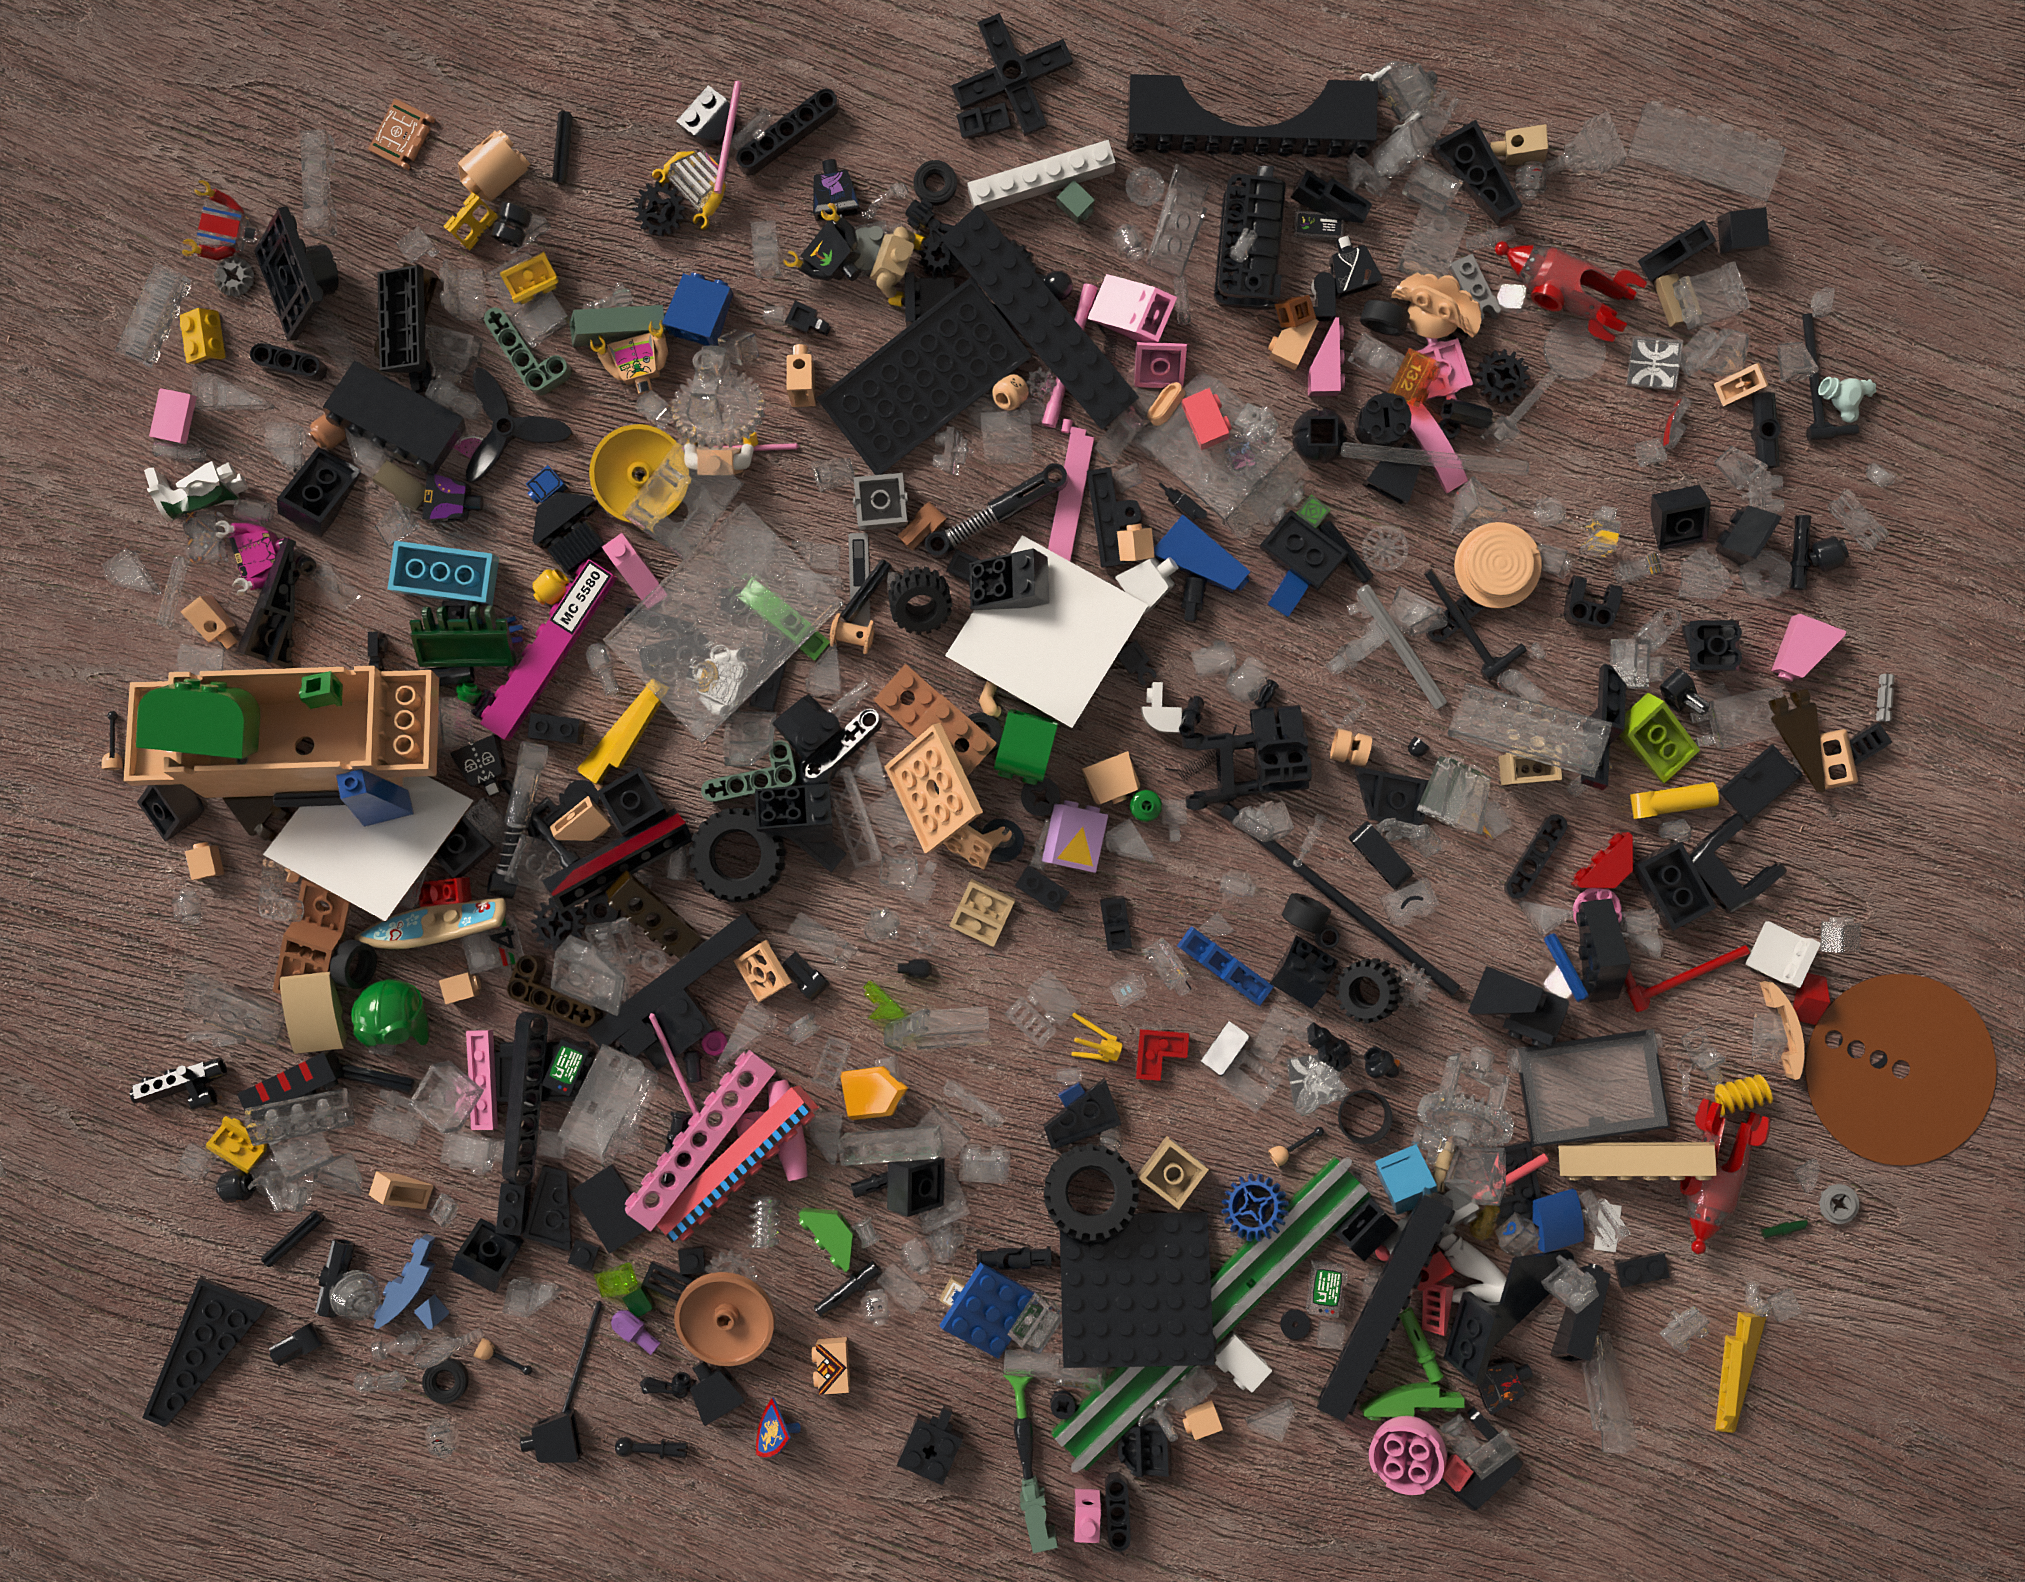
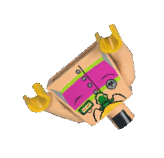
(635, 358)

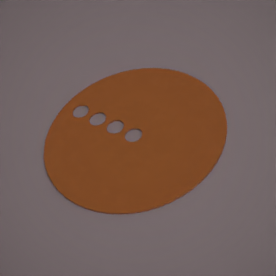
(1947, 1079)

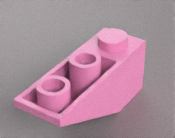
(1324, 372)

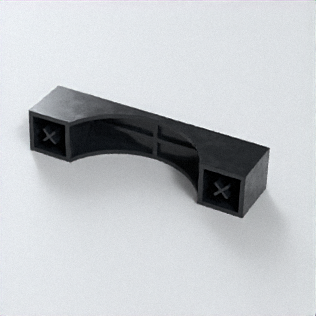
(1168, 118)

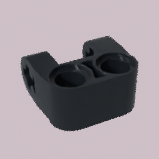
(1609, 605)

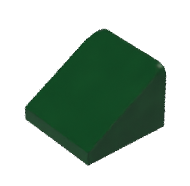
(639, 1301)

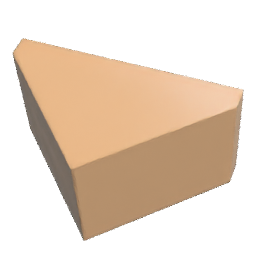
(1741, 384)

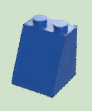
(698, 309)

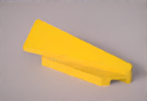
(621, 738)
(1737, 1369)

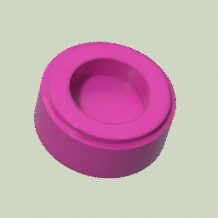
(714, 1042)

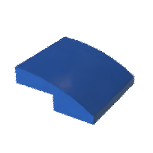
(1558, 1220)

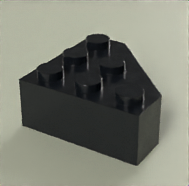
(1601, 950)

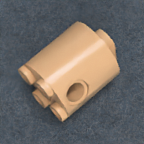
(492, 166)

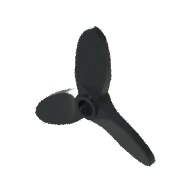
(527, 428)

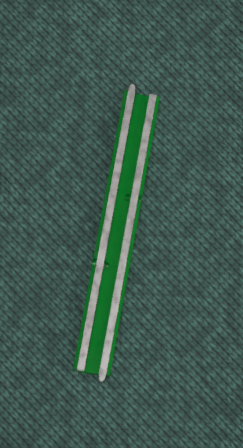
(1234, 1292)

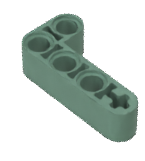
(520, 350)
(749, 778)

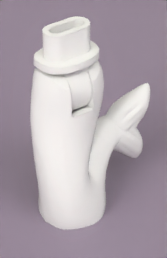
(1473, 1264)

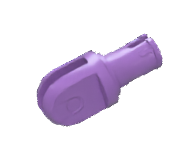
(633, 1330)

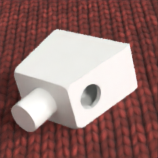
(1149, 581)

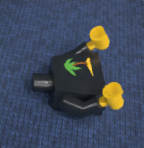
(831, 251)

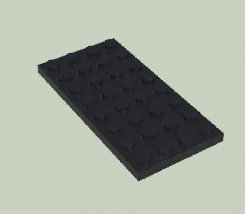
(924, 377)

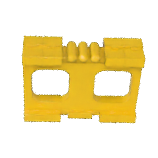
(465, 215)

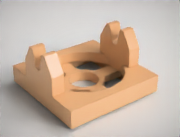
(751, 976)

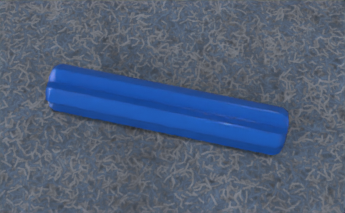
(1566, 967)

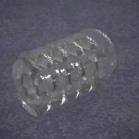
(765, 1221)

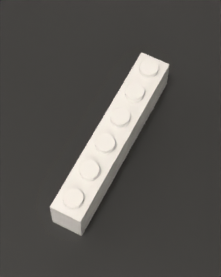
(1042, 176)

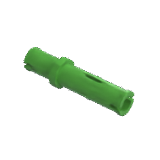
(1424, 1354)

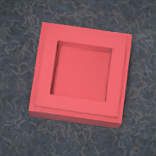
(1456, 1473)

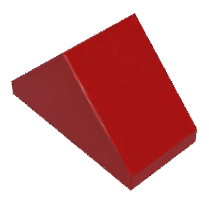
(1811, 999)

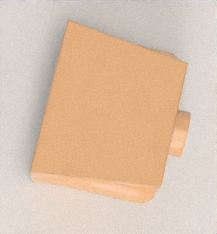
(1111, 779)

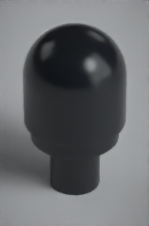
(916, 968)

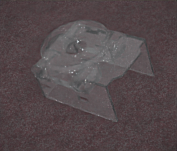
(693, 477)
(609, 1105)

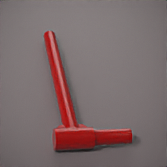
(1641, 997)

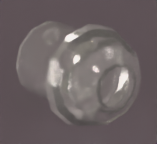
(1214, 660)
(1247, 680)

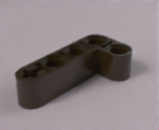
(555, 1000)

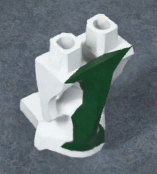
(197, 491)

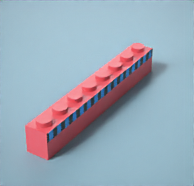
(736, 1163)

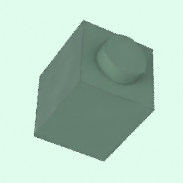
(1076, 202)

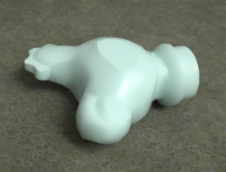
(1846, 395)

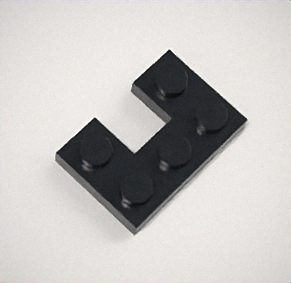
(1524, 1189)

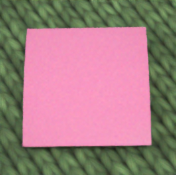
(173, 416)

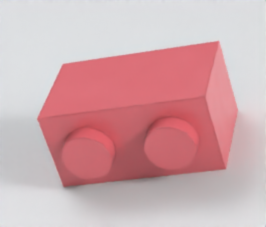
(1206, 419)

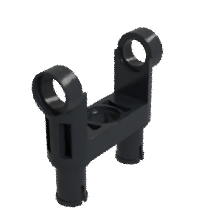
(1227, 789)

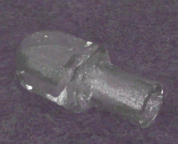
(602, 666)

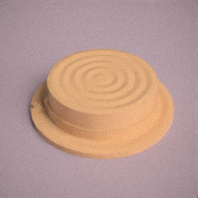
(1497, 565)

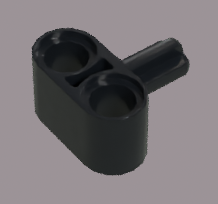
(1680, 692)

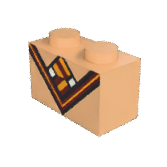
(832, 1365)

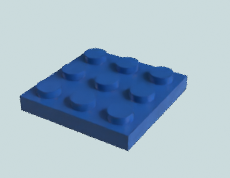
(987, 1310)

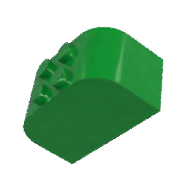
(199, 719)
(1025, 746)

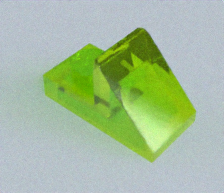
(888, 1007)
(616, 1280)

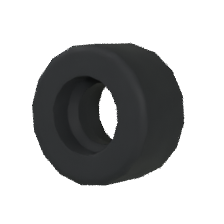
(1306, 913)

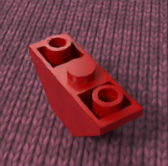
(1608, 866)
(445, 892)

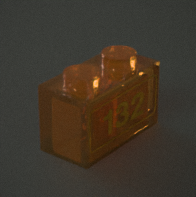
(1415, 377)

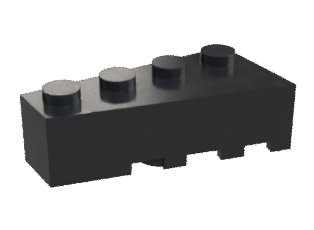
(1472, 160)

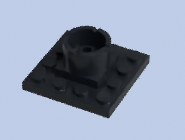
(294, 272)

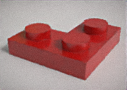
(1155, 1045)

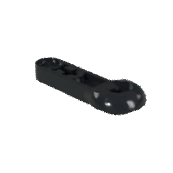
(837, 750)

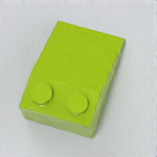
(1657, 737)

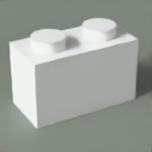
(1242, 1361)

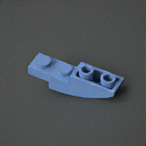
(404, 1290)

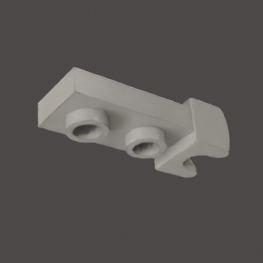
(1472, 280)

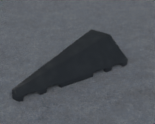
(270, 625)

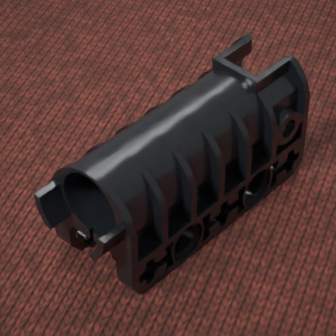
(1261, 210)

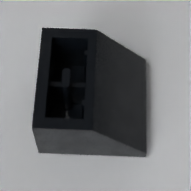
(1304, 972)
(1366, 1229)

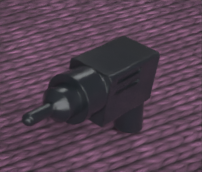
(1184, 504)

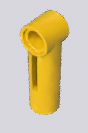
(1674, 800)

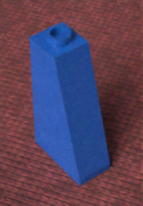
(1201, 556)
(373, 798)

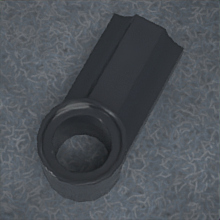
(809, 980)
(300, 1342)

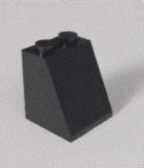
(1505, 994)

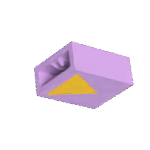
(1075, 836)

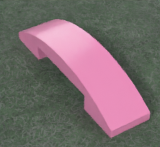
(1432, 438)

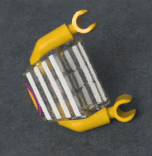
(695, 178)

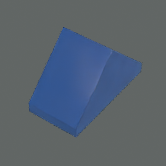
(1288, 594)

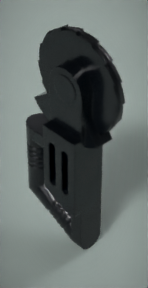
(569, 799)

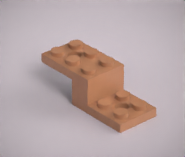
(931, 709)
(312, 941)

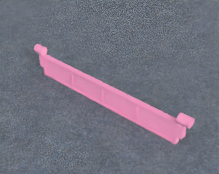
(1071, 497)

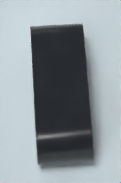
(277, 360)
(1381, 855)
(1117, 1523)

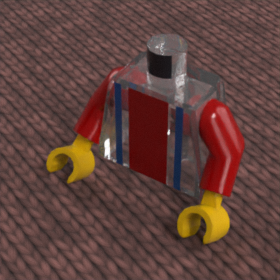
(221, 227)

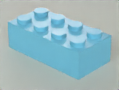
(443, 573)

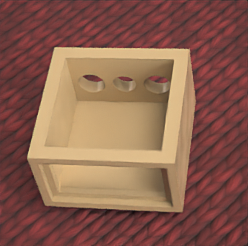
(1508, 774)

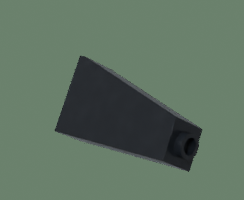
(1579, 1331)

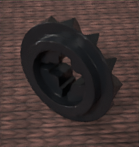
(1041, 808)

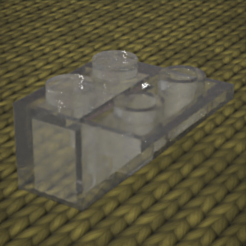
(1401, 149)
(984, 1164)

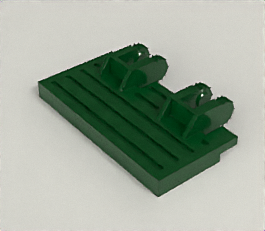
(457, 645)

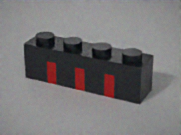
(295, 1082)

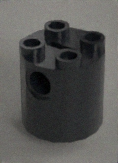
(1383, 420)

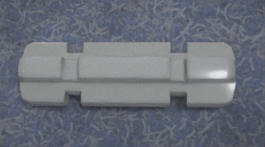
(1885, 697)

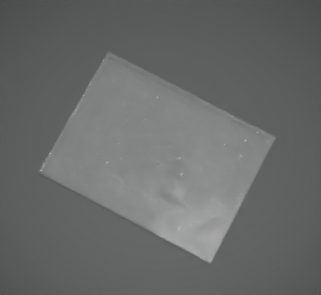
(723, 622)

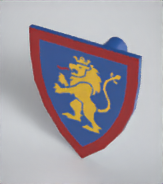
(773, 1431)

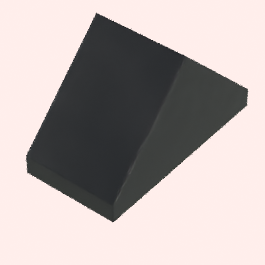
(459, 609)

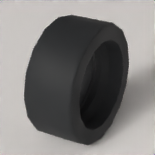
(1385, 317)
(341, 963)

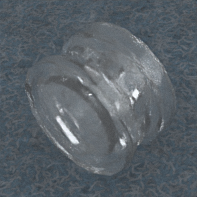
(802, 1028)

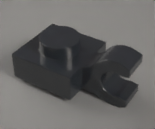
(804, 318)

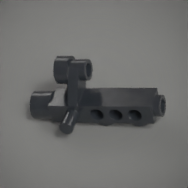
(181, 1079)

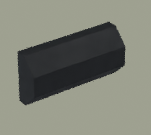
(401, 320)

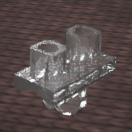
(954, 453)
(1761, 493)
(1684, 1327)

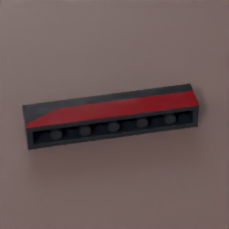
(608, 863)

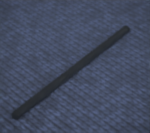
(582, 1356)

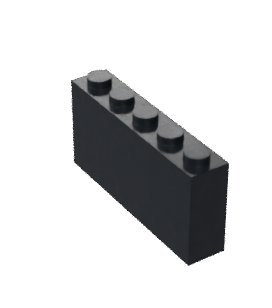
(394, 418)

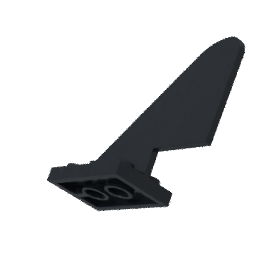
(1482, 1325)

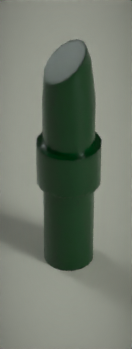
(1784, 1228)

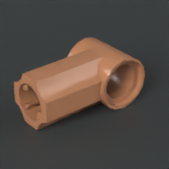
(926, 521)

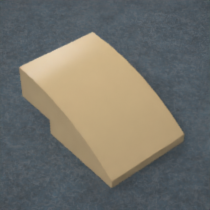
(312, 1012)

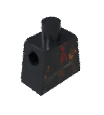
(1502, 1384)

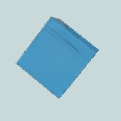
(1404, 1178)

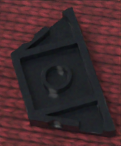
(1391, 795)

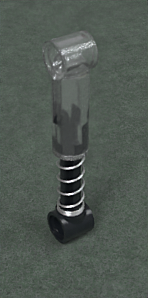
(530, 762)

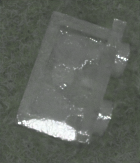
(1571, 1285)

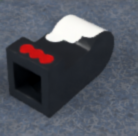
(1325, 303)

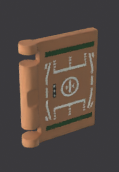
(401, 134)

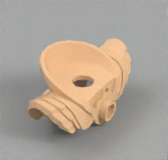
(1438, 305)

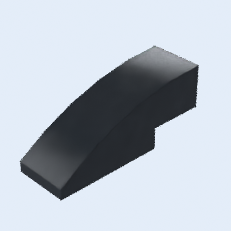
(1330, 198)
(1677, 250)

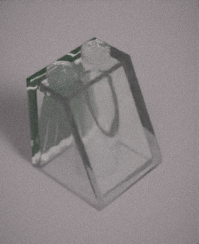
(1457, 794)

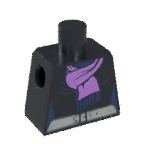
(834, 188)

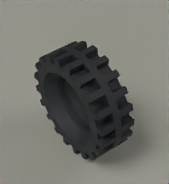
(1091, 1227)

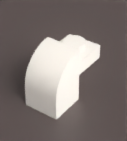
(1158, 717)

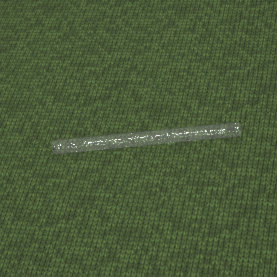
(1433, 458)

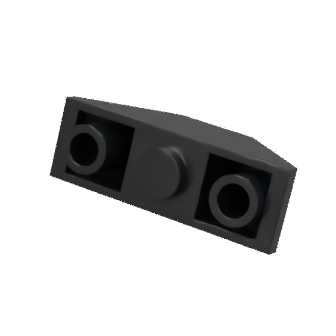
(559, 515)

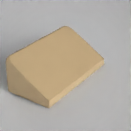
(1668, 301)

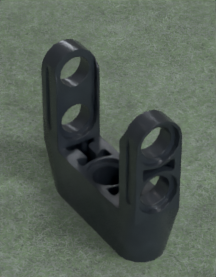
(1719, 880)
(1478, 1491)

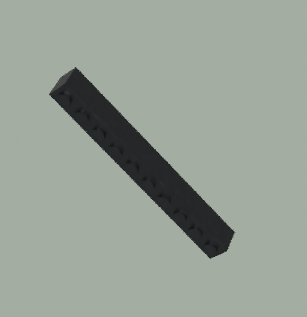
(1385, 1304)

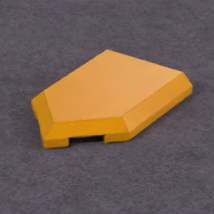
(871, 1092)

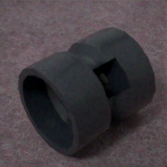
(513, 216)

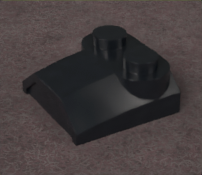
(807, 726)

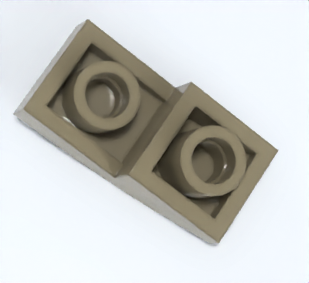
(401, 484)

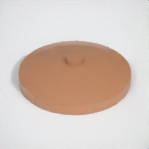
(724, 1319)

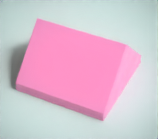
(1159, 364)

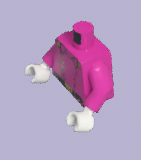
(254, 552)

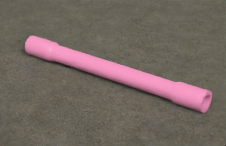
(1054, 405)

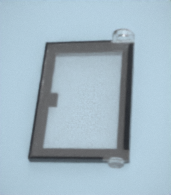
(1591, 1087)

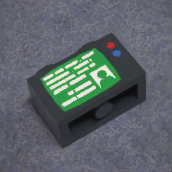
(568, 1066)

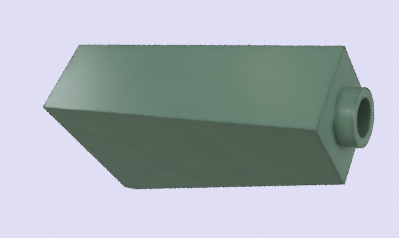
(613, 323)

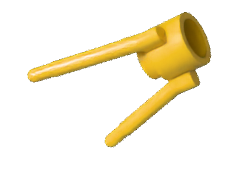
(1107, 1049)

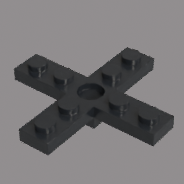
(1018, 90)

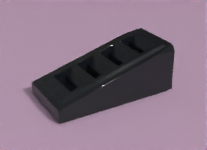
(1880, 735)

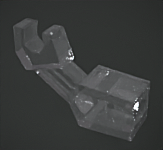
(1421, 836)

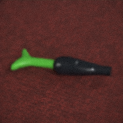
(1023, 1425)

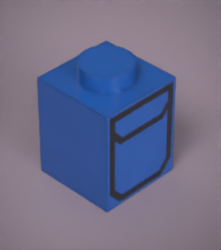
(545, 485)

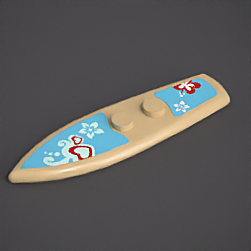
(434, 924)

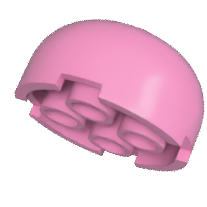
(1405, 1453)

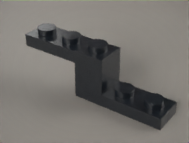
(1610, 709)

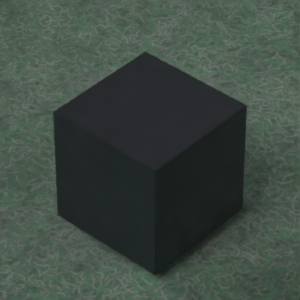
(1743, 230)

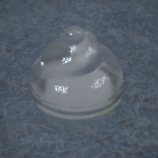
(1112, 1139)

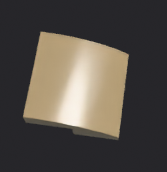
(982, 912)

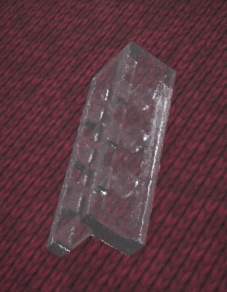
(862, 815)

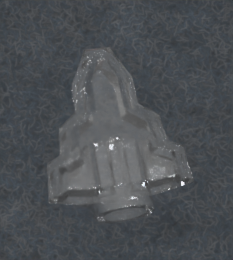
(1320, 1086)

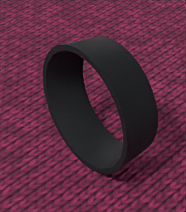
(1381, 1132)

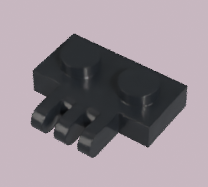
(1330, 1048)

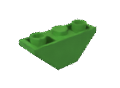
(831, 1233)

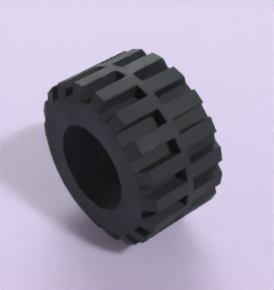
(920, 617)
(1350, 990)

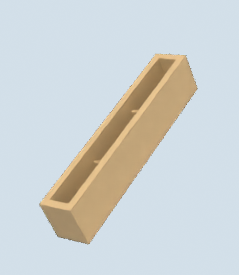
(1637, 1159)

